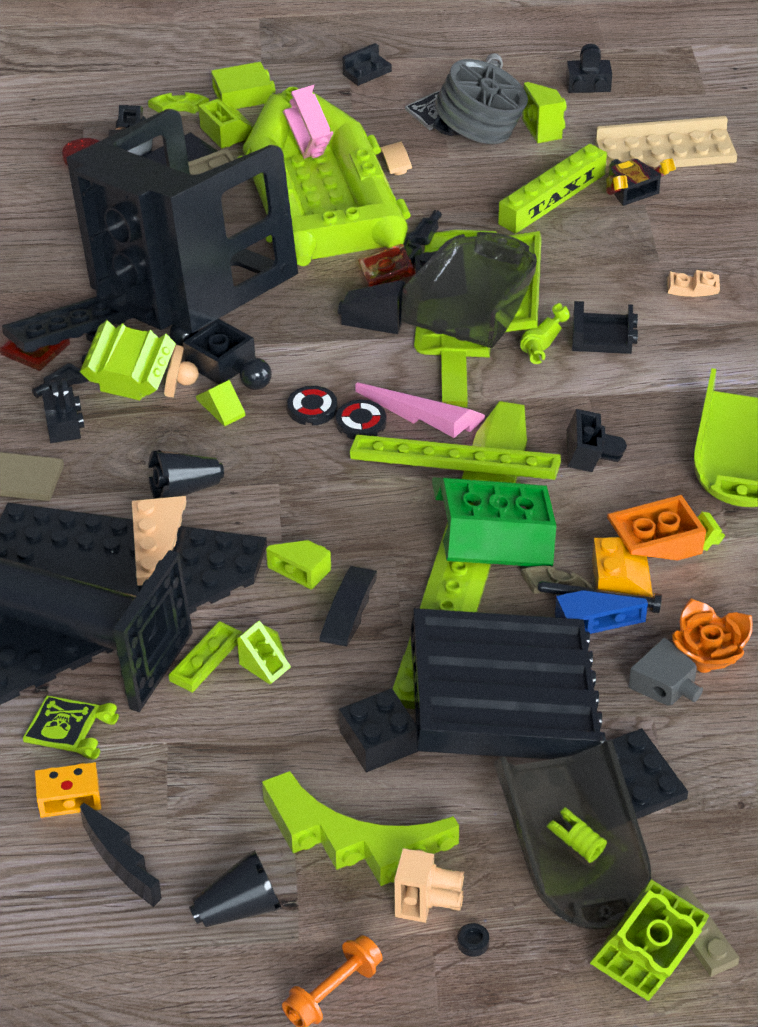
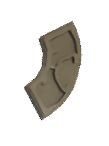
(536, 574)

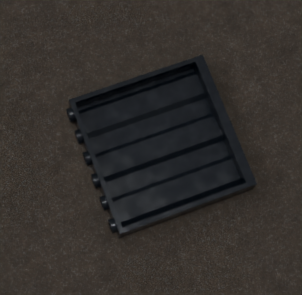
(503, 685)

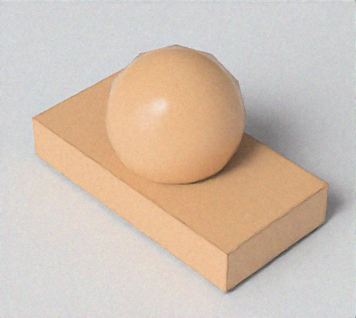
(181, 372)

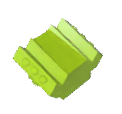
(127, 360)
(650, 940)

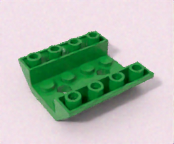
(497, 526)

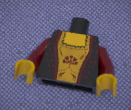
(635, 179)

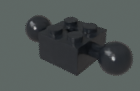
(223, 353)

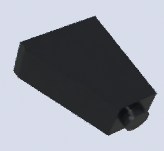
(374, 307)

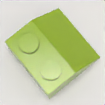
(544, 112)

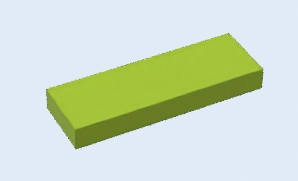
(205, 657)

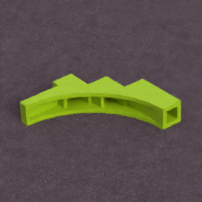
(345, 839)

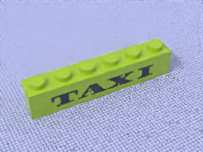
(552, 188)

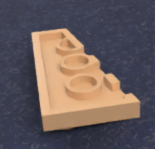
(155, 531)

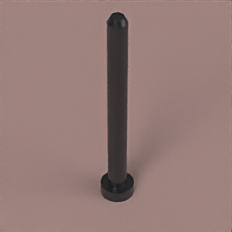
(561, 589)

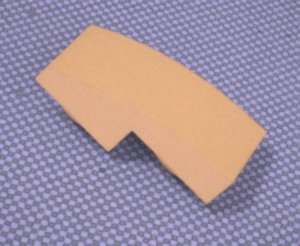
(396, 158)
(699, 285)

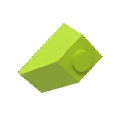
(300, 561)

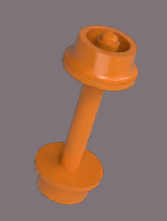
(303, 1007)

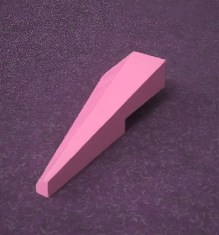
(442, 416)

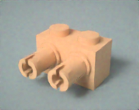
(424, 885)

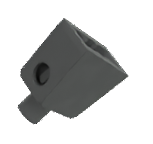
(665, 675)

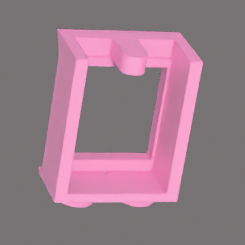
(308, 123)

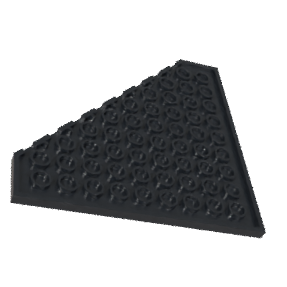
(103, 553)

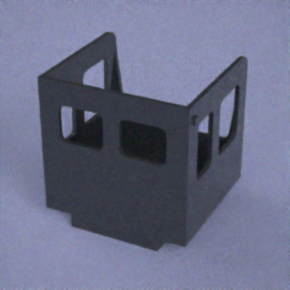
(160, 234)

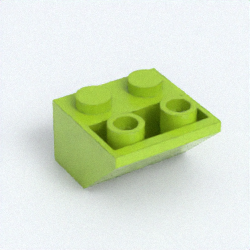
(223, 123)

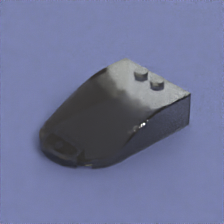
(470, 287)

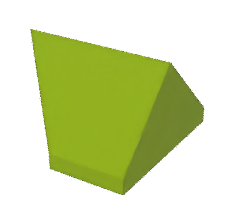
(262, 652)

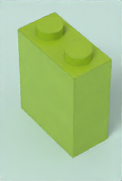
(243, 85)

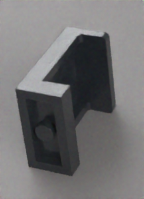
(603, 331)

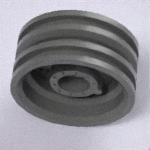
(481, 101)

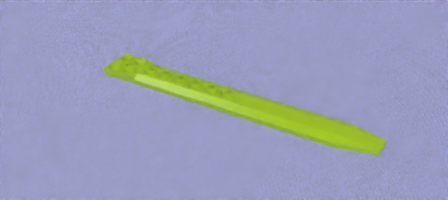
(461, 584)

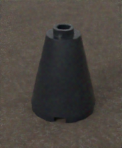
(182, 473)
(236, 894)

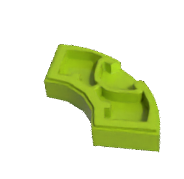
(187, 102)

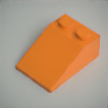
(660, 529)

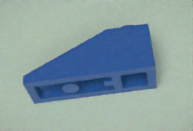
(601, 610)

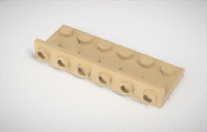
(686, 141)

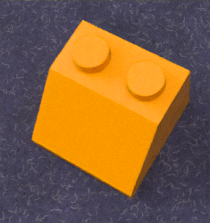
(618, 569)

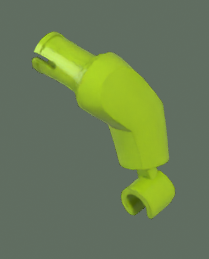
(540, 338)

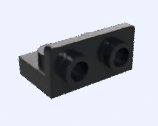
(365, 65)

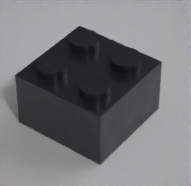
(378, 730)

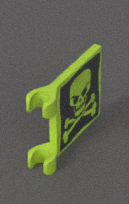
(66, 723)

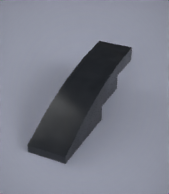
(348, 606)
(115, 848)

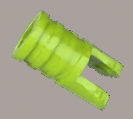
(580, 837)

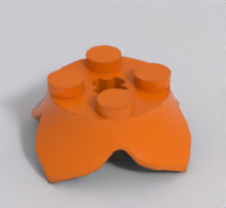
(711, 639)

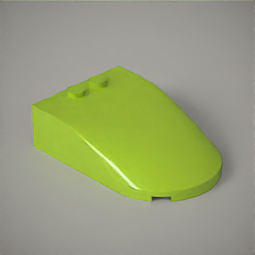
(728, 447)

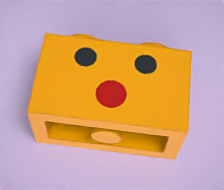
(66, 789)

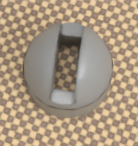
(492, 60)

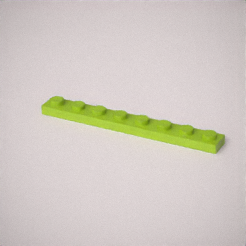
(456, 457)

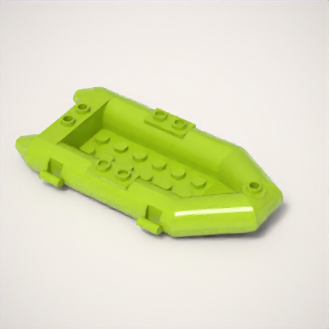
(338, 198)

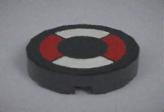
(312, 405)
(361, 418)

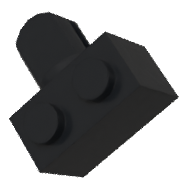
(589, 73)
(61, 413)
(589, 442)

